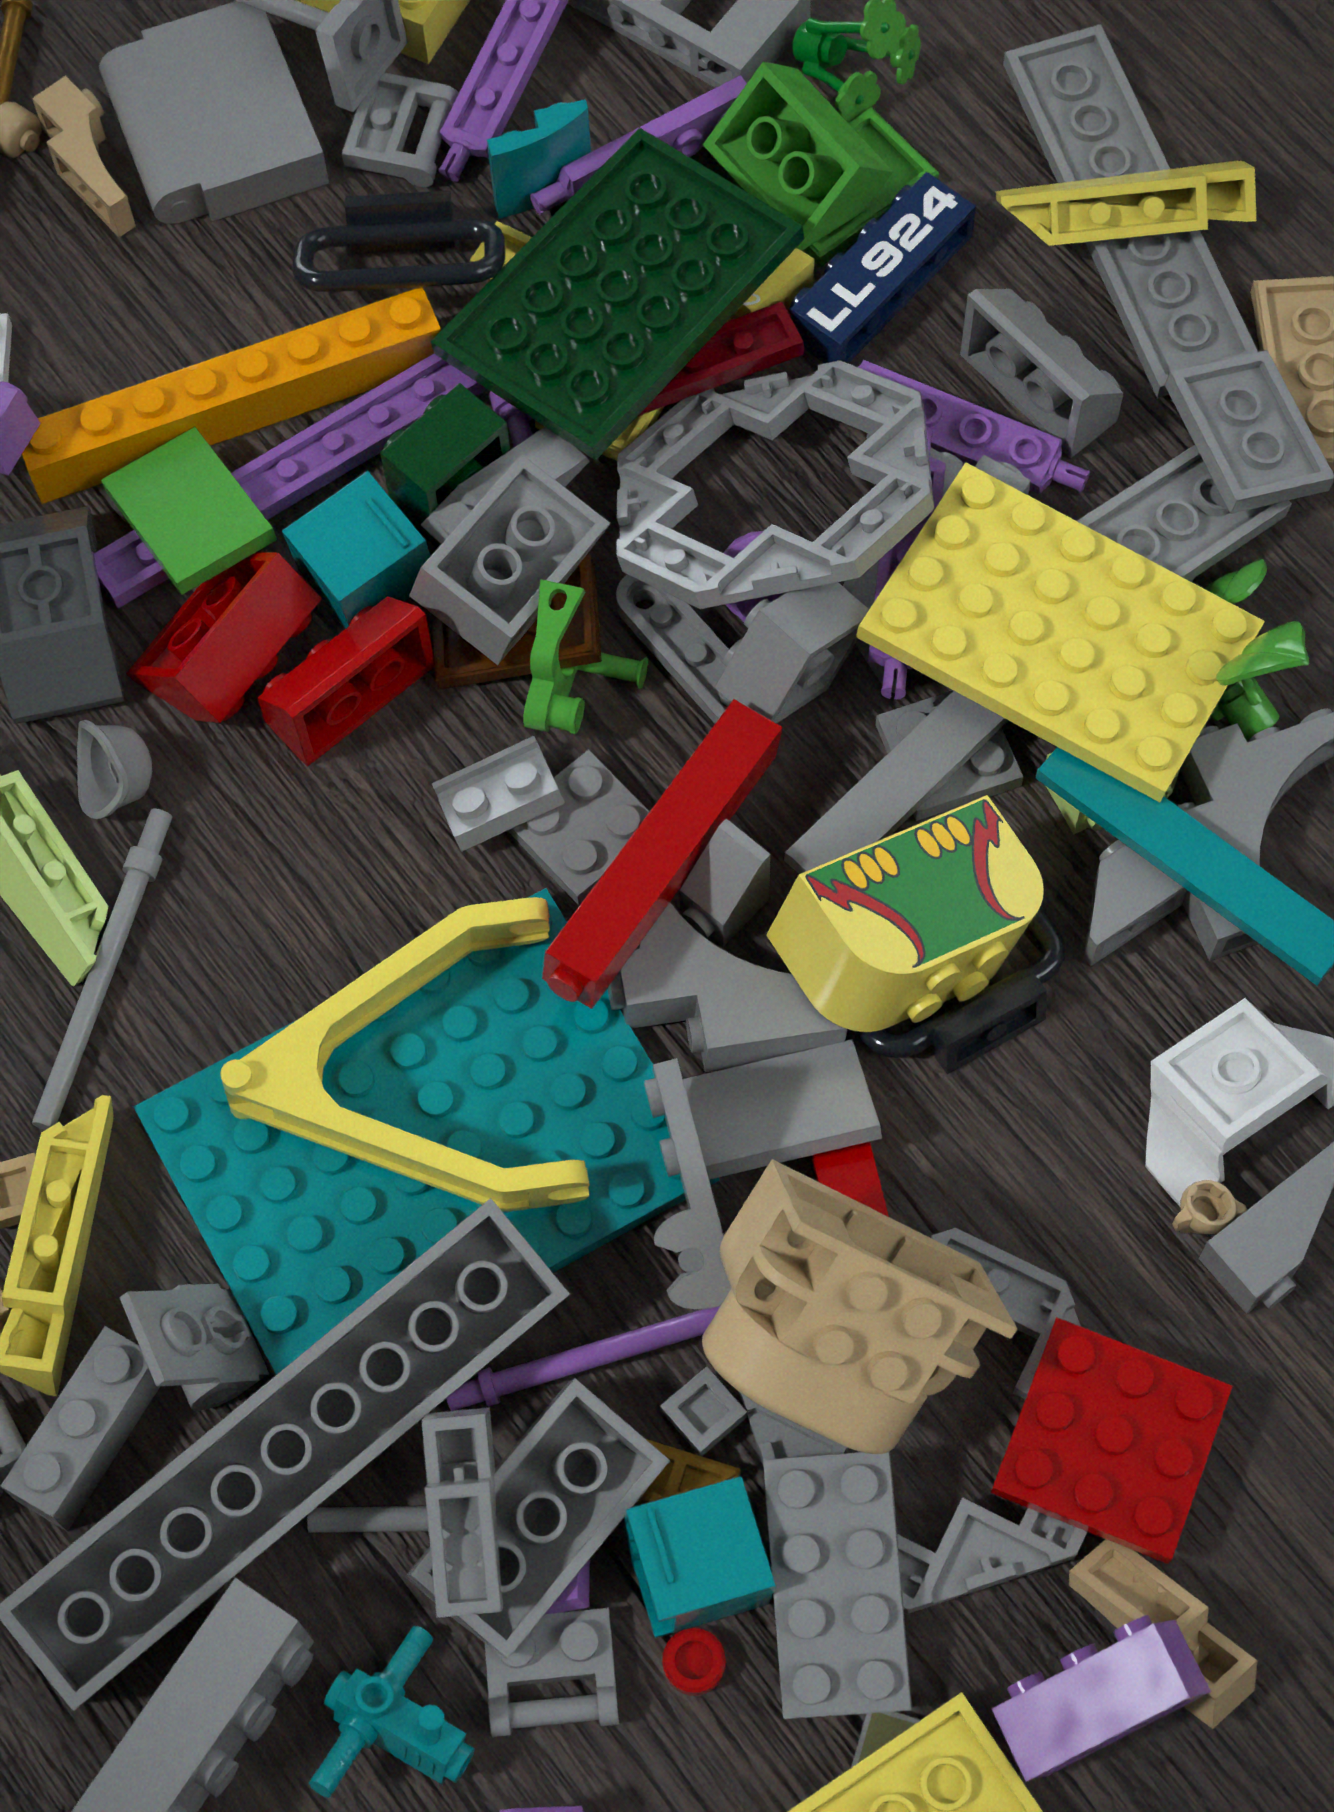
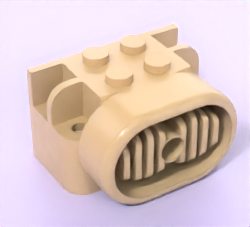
(844, 1312)

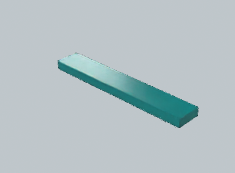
(1199, 863)

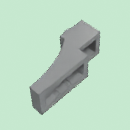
(462, 1512)

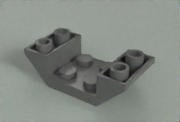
(53, 618)

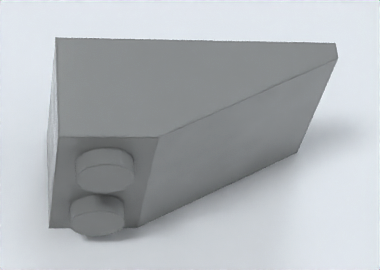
(492, 563)

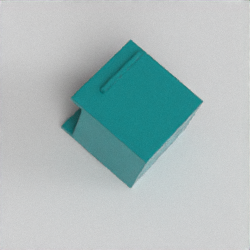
(357, 548)
(698, 1556)

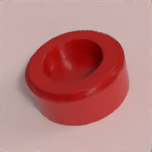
(694, 1661)

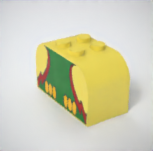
(909, 919)

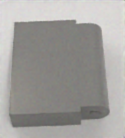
(213, 115)

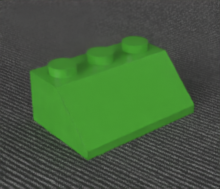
(796, 152)

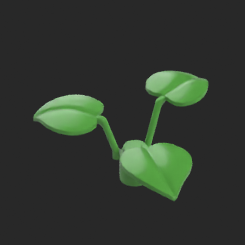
(1270, 652)

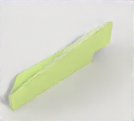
(47, 882)

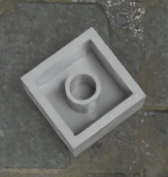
(791, 649)

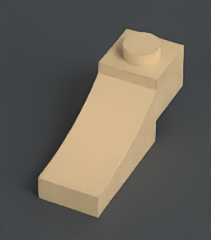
(75, 131)
(1130, 1587)

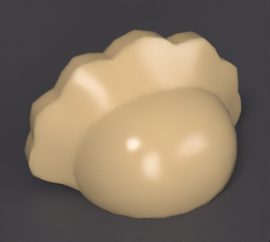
(1207, 1208)

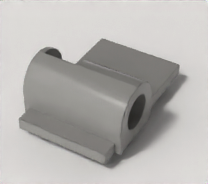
(196, 1341)

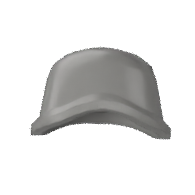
(111, 768)

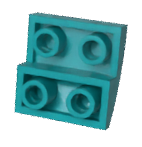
(533, 158)

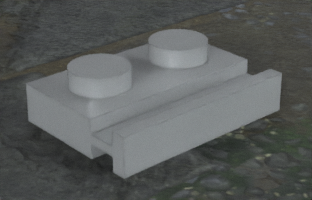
(498, 793)

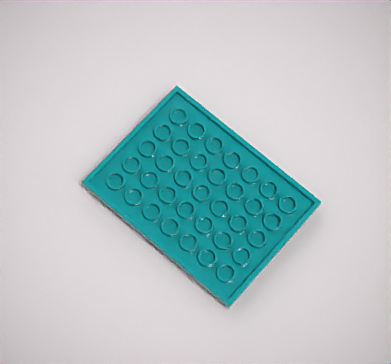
(466, 1062)

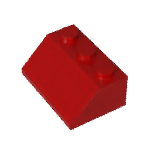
(226, 637)
(348, 678)

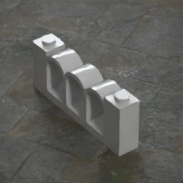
(735, 47)

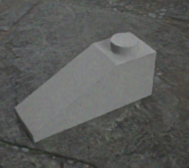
(543, 448)
(1269, 1240)

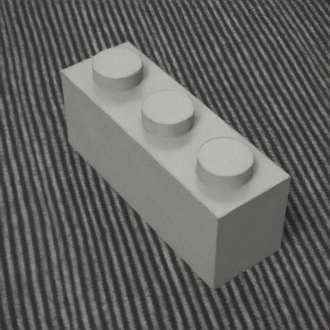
(83, 1430)

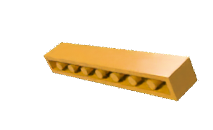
(232, 392)

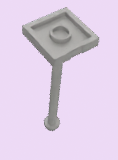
(355, 40)

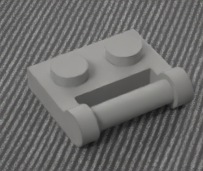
(384, 123)
(555, 1650)

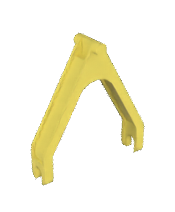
(285, 1074)

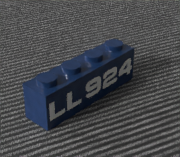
(882, 270)

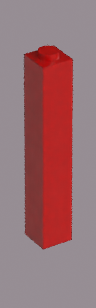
(660, 855)

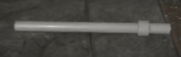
(140, 868)

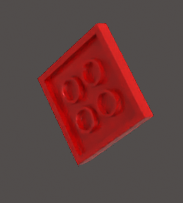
(1112, 1440)

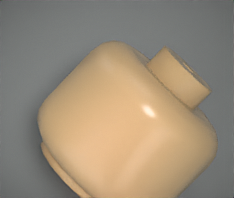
(18, 130)

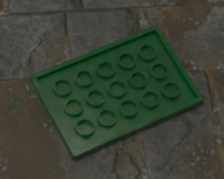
(617, 292)

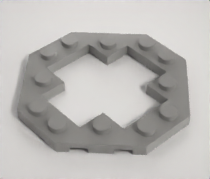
(777, 559)
(978, 1544)

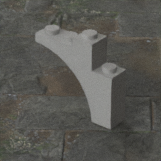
(1235, 793)
(729, 1005)

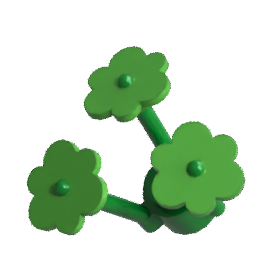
(883, 34)

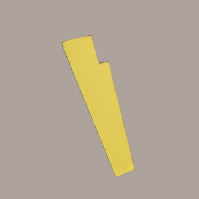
(1135, 203)
(53, 1247)

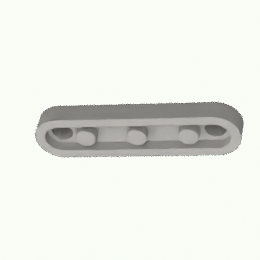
(677, 640)

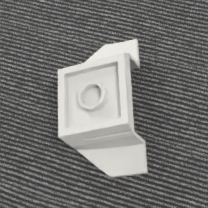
(1227, 1087)

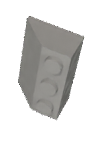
(1038, 368)

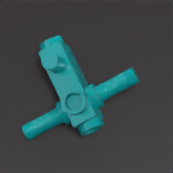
(379, 1714)

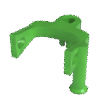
(550, 686)

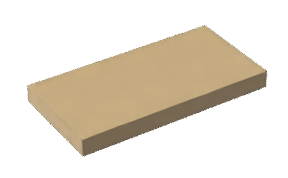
(1298, 331)

